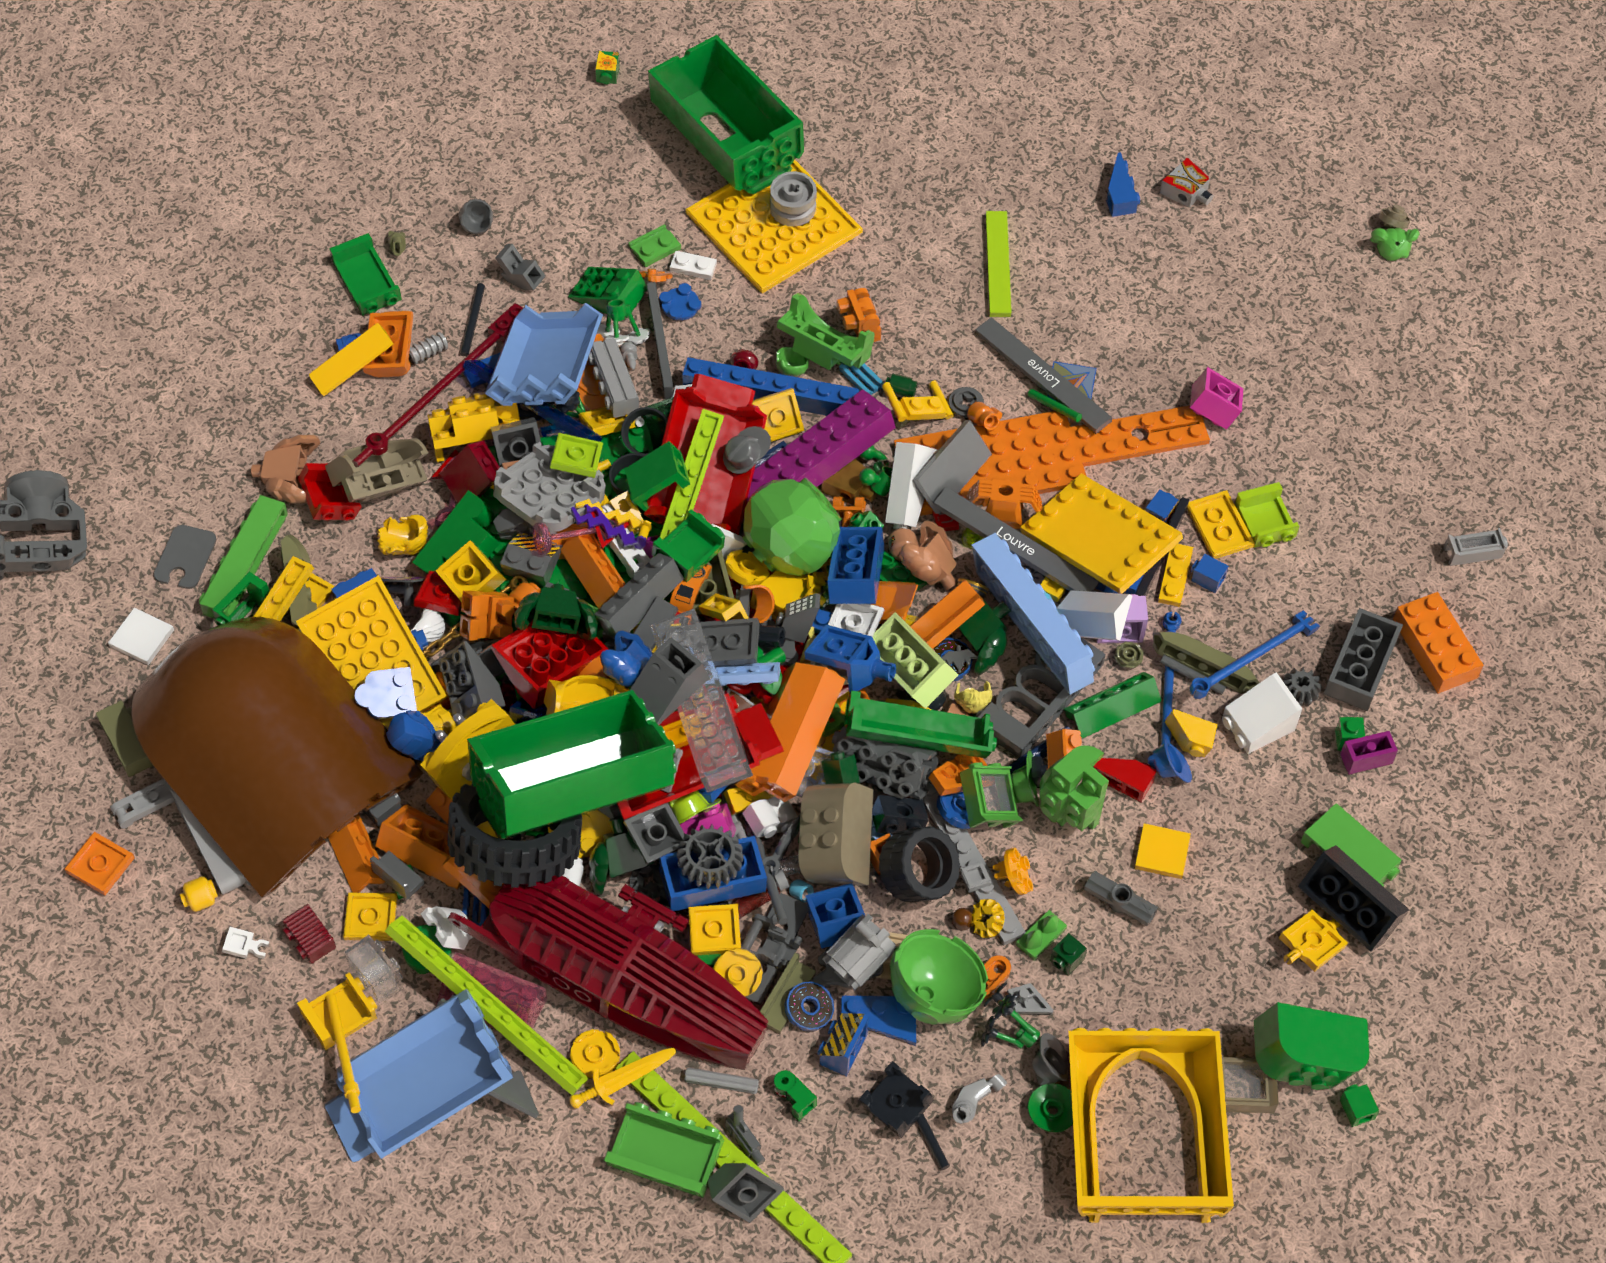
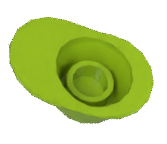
(690, 805)

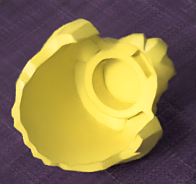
(972, 700)

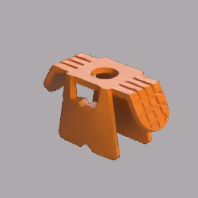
(1005, 499)

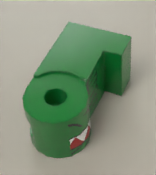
(799, 1096)

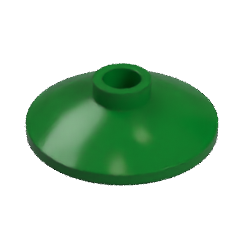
(1048, 1097)

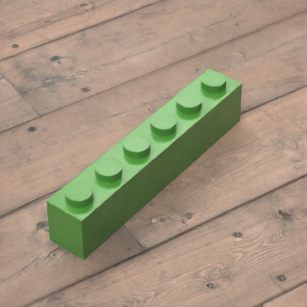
(245, 553)

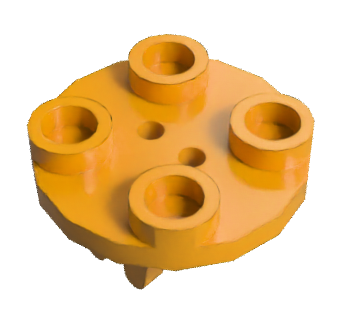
(1016, 870)

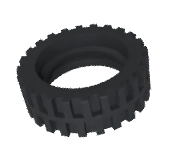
(507, 859)

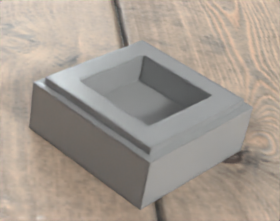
(975, 876)

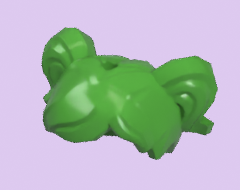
(1387, 238)

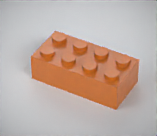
(1438, 642)

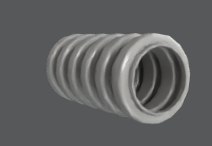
(428, 348)

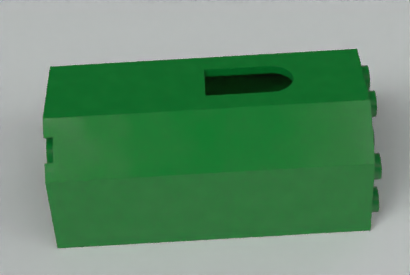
(720, 84)
(569, 763)

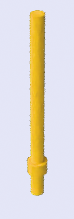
(351, 1088)

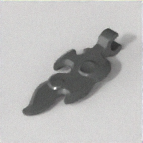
(782, 846)

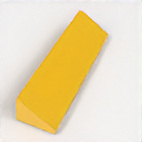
(351, 359)

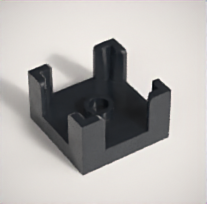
(897, 1100)

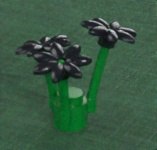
(1025, 1033)

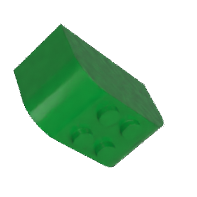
(1310, 1045)

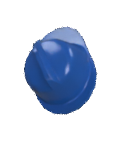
(1170, 762)

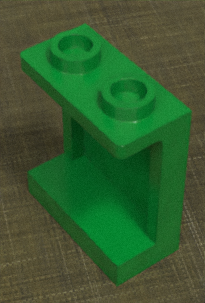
(655, 473)
(691, 544)

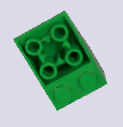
(605, 284)

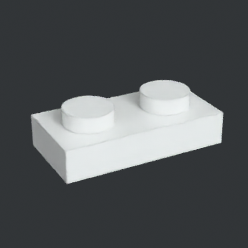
(693, 265)

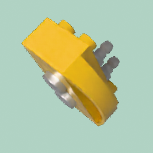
(450, 761)

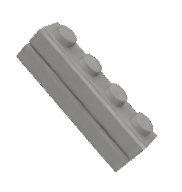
(613, 377)

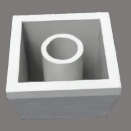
(1262, 714)

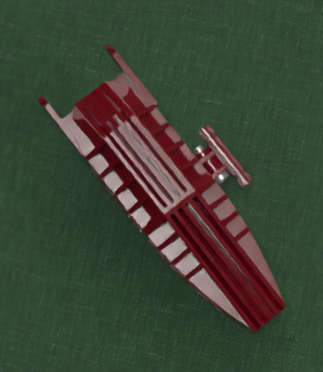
(622, 967)

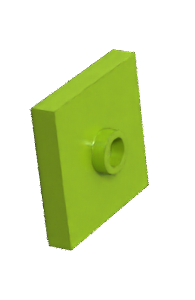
(576, 455)

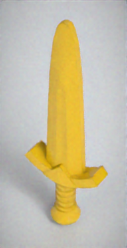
(621, 1077)

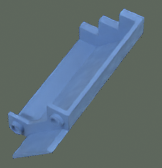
(544, 356)
(419, 1078)

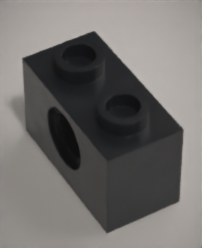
(897, 814)

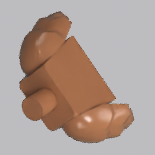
(283, 466)
(933, 558)

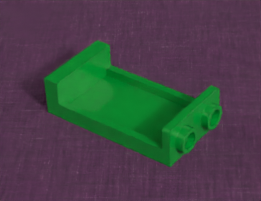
(365, 274)

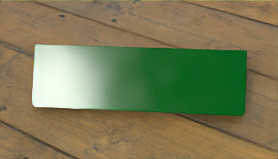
(1114, 704)

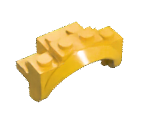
(470, 421)
(579, 691)

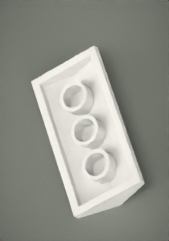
(1096, 613)
(856, 618)

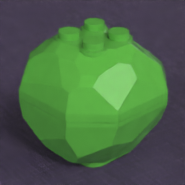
(791, 526)

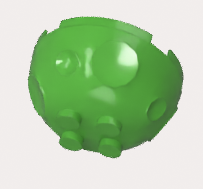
(937, 977)

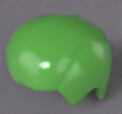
(790, 362)

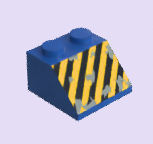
(844, 1042)

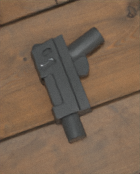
(741, 1133)

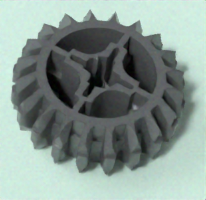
(705, 845)

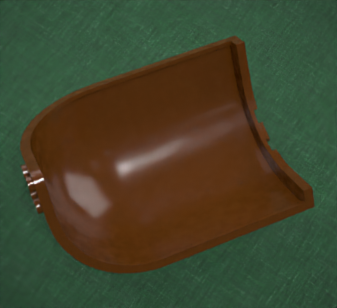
(265, 744)

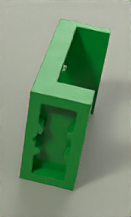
(257, 592)

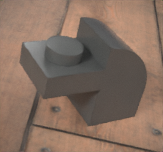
(517, 271)

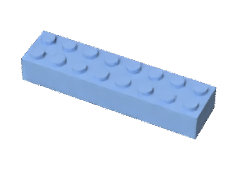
(1034, 613)

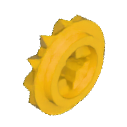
(994, 923)

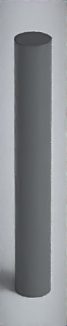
(1188, 672)

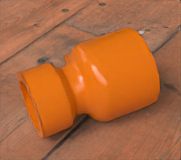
(984, 415)

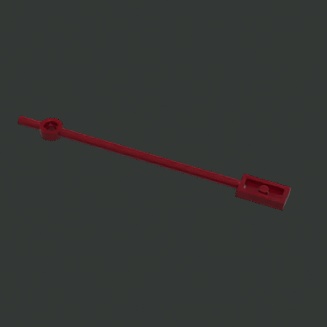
(378, 442)

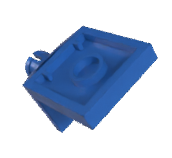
(852, 653)

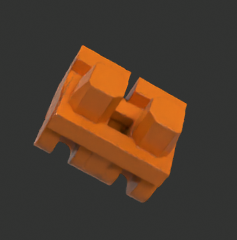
(860, 312)
(487, 615)

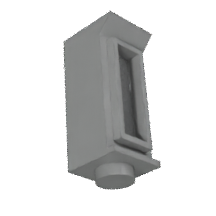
(1476, 547)

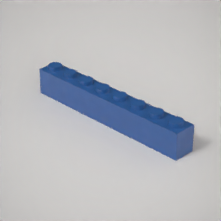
(810, 394)

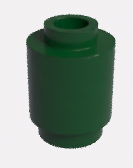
(902, 385)

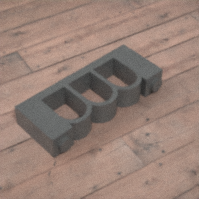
(1012, 733)

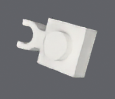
(241, 942)

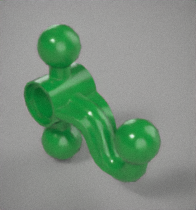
(880, 476)

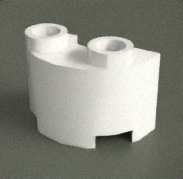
(447, 933)

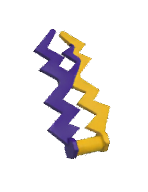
(603, 520)

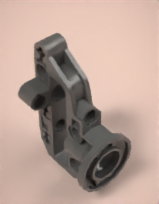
(37, 500)

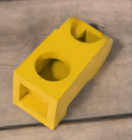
(624, 505)

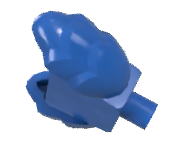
(628, 659)

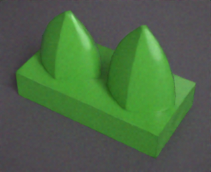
(1041, 935)

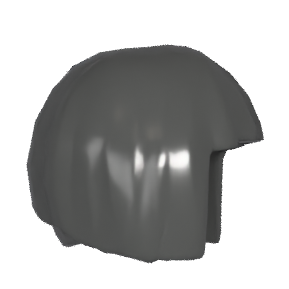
(476, 216)

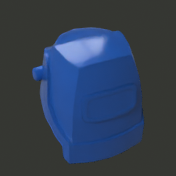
(412, 734)

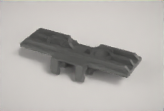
(779, 945)

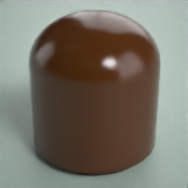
(962, 919)

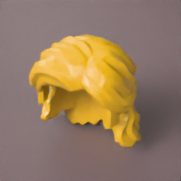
(403, 537)

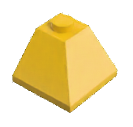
(470, 571)

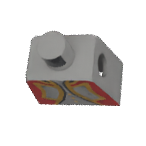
(1187, 184)

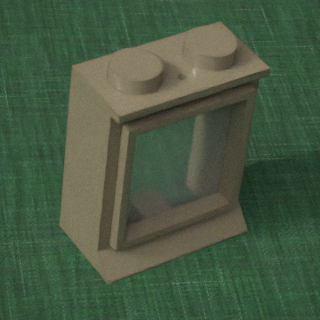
(1248, 1087)

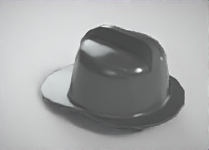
(746, 449)
(1051, 1061)

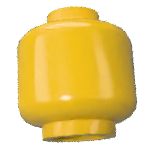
(198, 894)

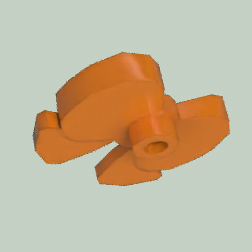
(655, 276)

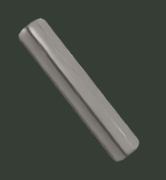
(721, 1080)

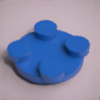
(680, 302)

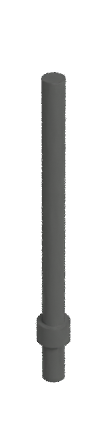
(771, 885)

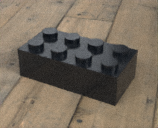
(1353, 898)

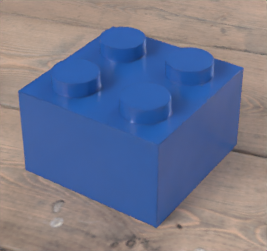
(833, 912)

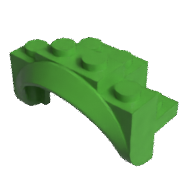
(820, 341)
(1064, 800)

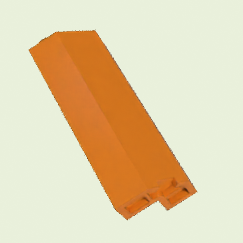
(799, 719)

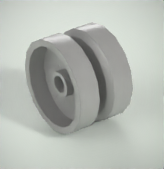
(793, 198)

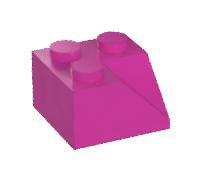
(1216, 398)
(716, 815)

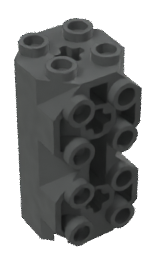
(890, 766)

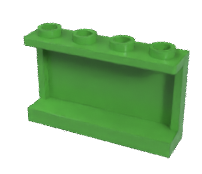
(666, 1149)

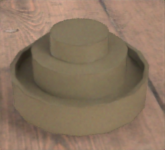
(1394, 217)

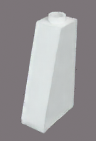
(904, 496)

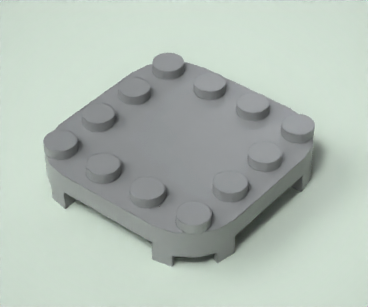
(545, 493)

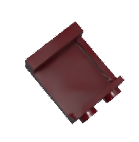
(471, 470)

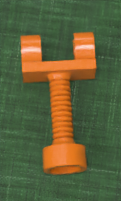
(848, 511)

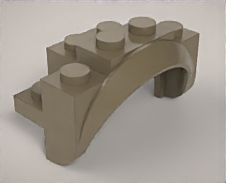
(379, 474)

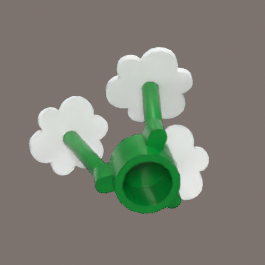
(617, 311)

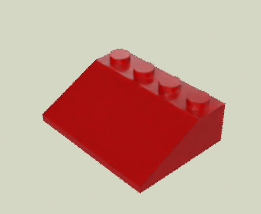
(542, 655)

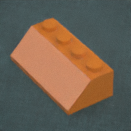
(417, 842)

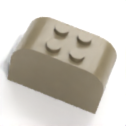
(836, 834)

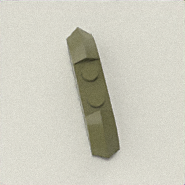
(302, 603)
(1202, 659)

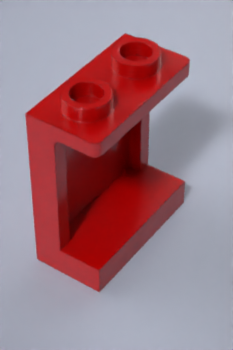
(324, 499)

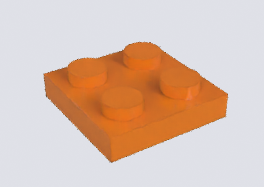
(99, 863)

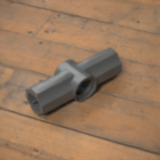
(1133, 905)

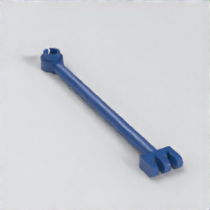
(1170, 626)
(1203, 685)

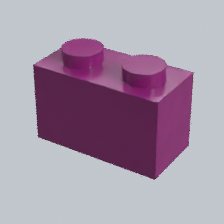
(1368, 752)

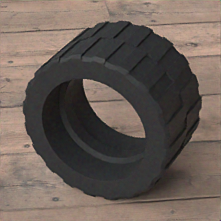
(941, 862)

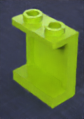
(1266, 515)

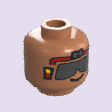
(898, 539)

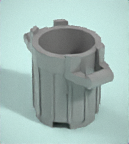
(860, 951)

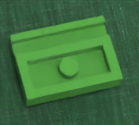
(654, 245)

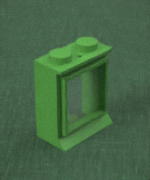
(989, 795)

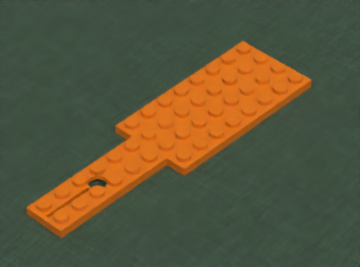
(1052, 454)

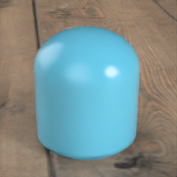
(797, 888)

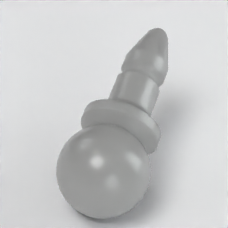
(629, 354)

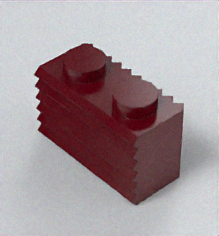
(308, 933)

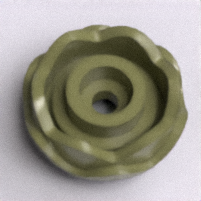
(1131, 649)

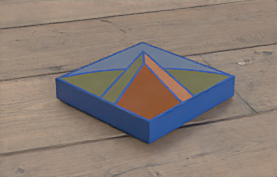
(1080, 376)

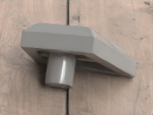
(1029, 1000)

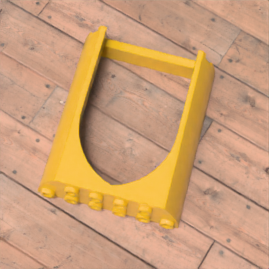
(1196, 1066)

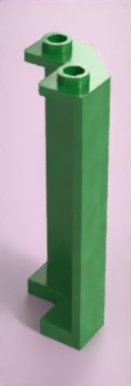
(919, 727)

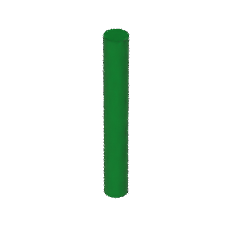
(1054, 405)

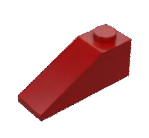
(1127, 776)

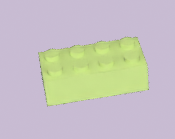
(917, 664)

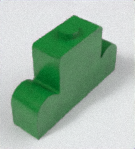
(459, 527)

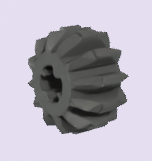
(1303, 685)

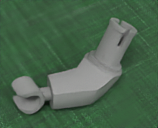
(968, 1098)

